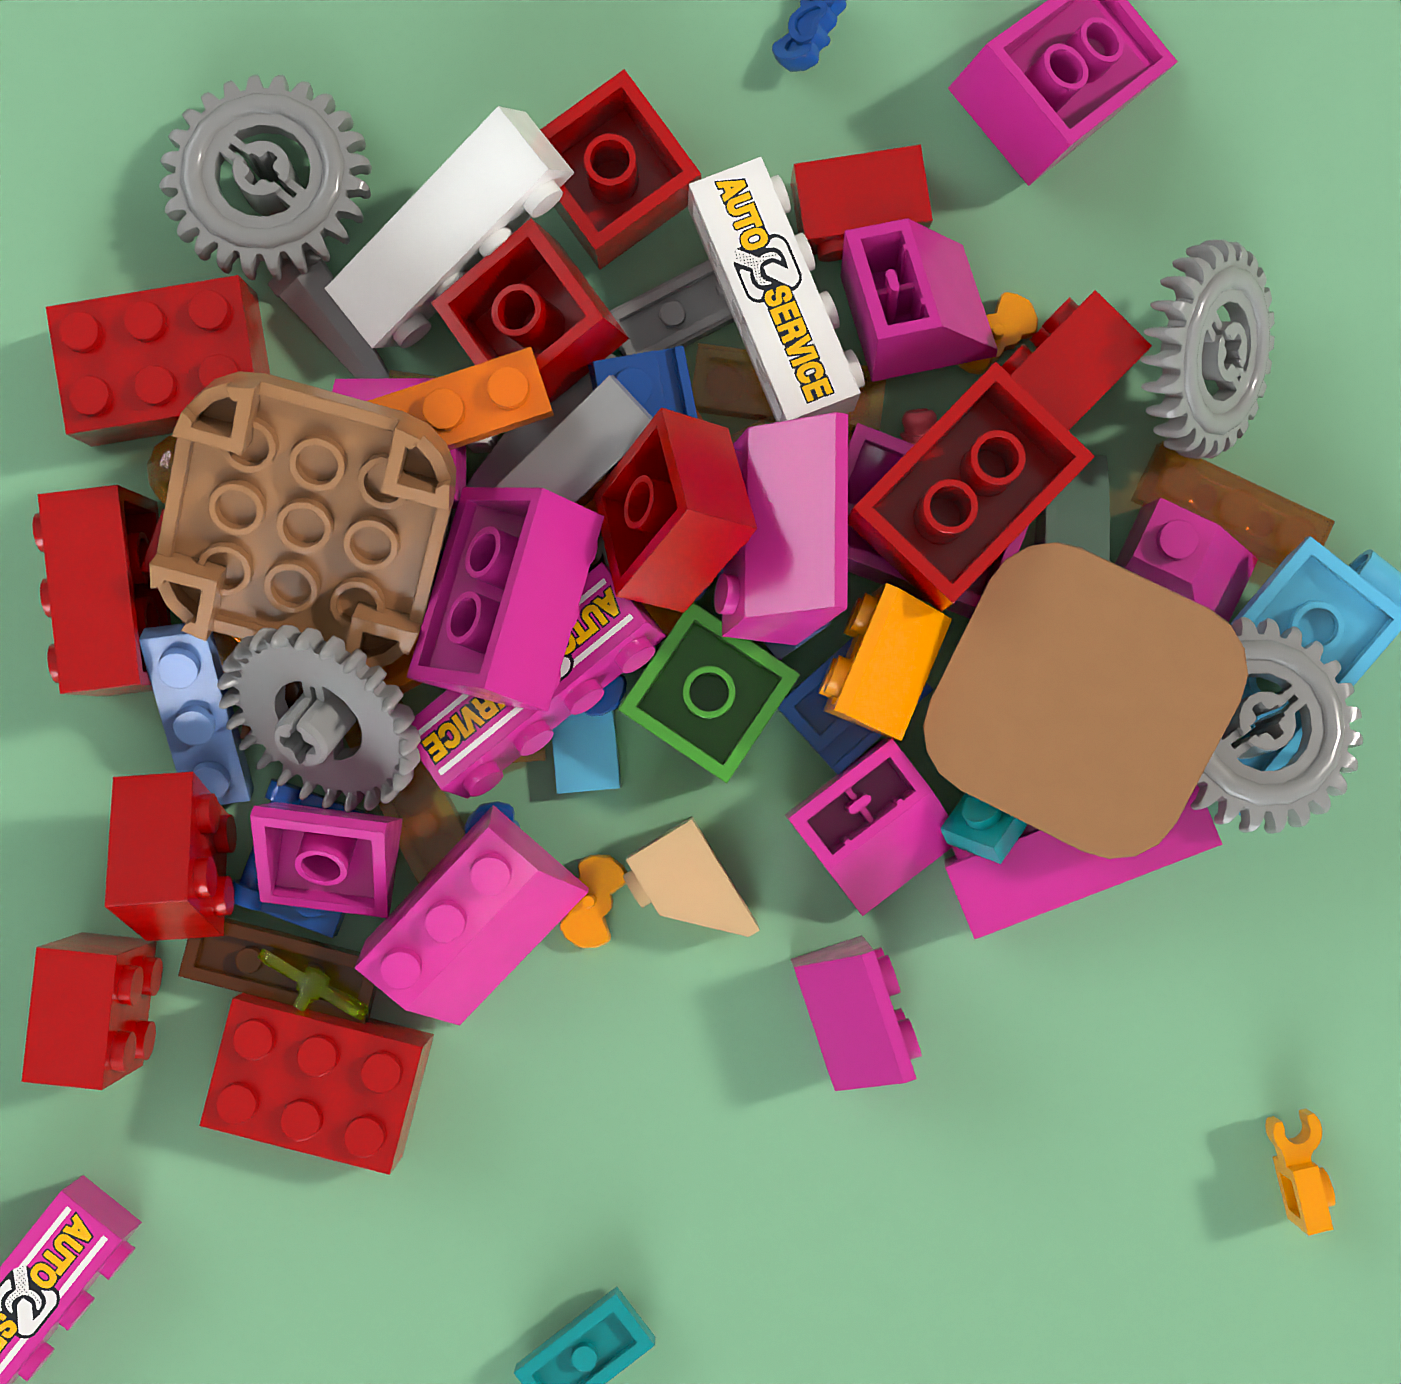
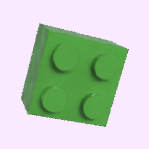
(708, 693)

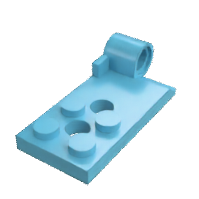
(1342, 606)

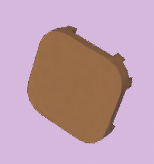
(303, 515)
(1085, 699)

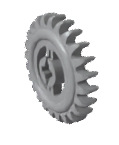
(291, 218)
(1203, 348)
(310, 733)
(1322, 752)

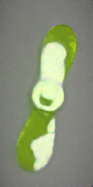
(313, 985)

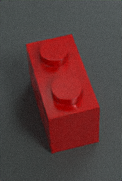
(858, 193)

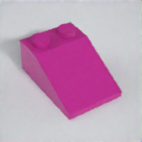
(1059, 78)

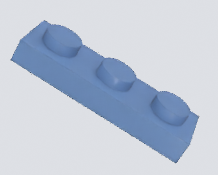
(186, 691)

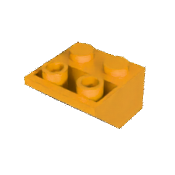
(886, 662)

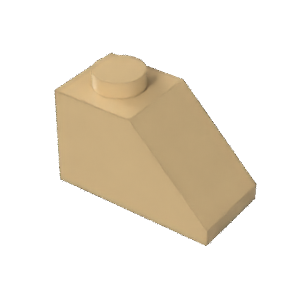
(688, 882)

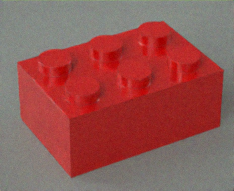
(144, 355)
(969, 487)
(96, 588)
(317, 1082)

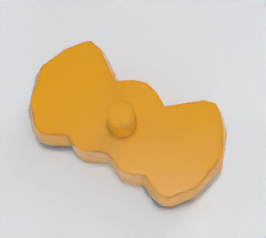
(1010, 323)
(586, 921)

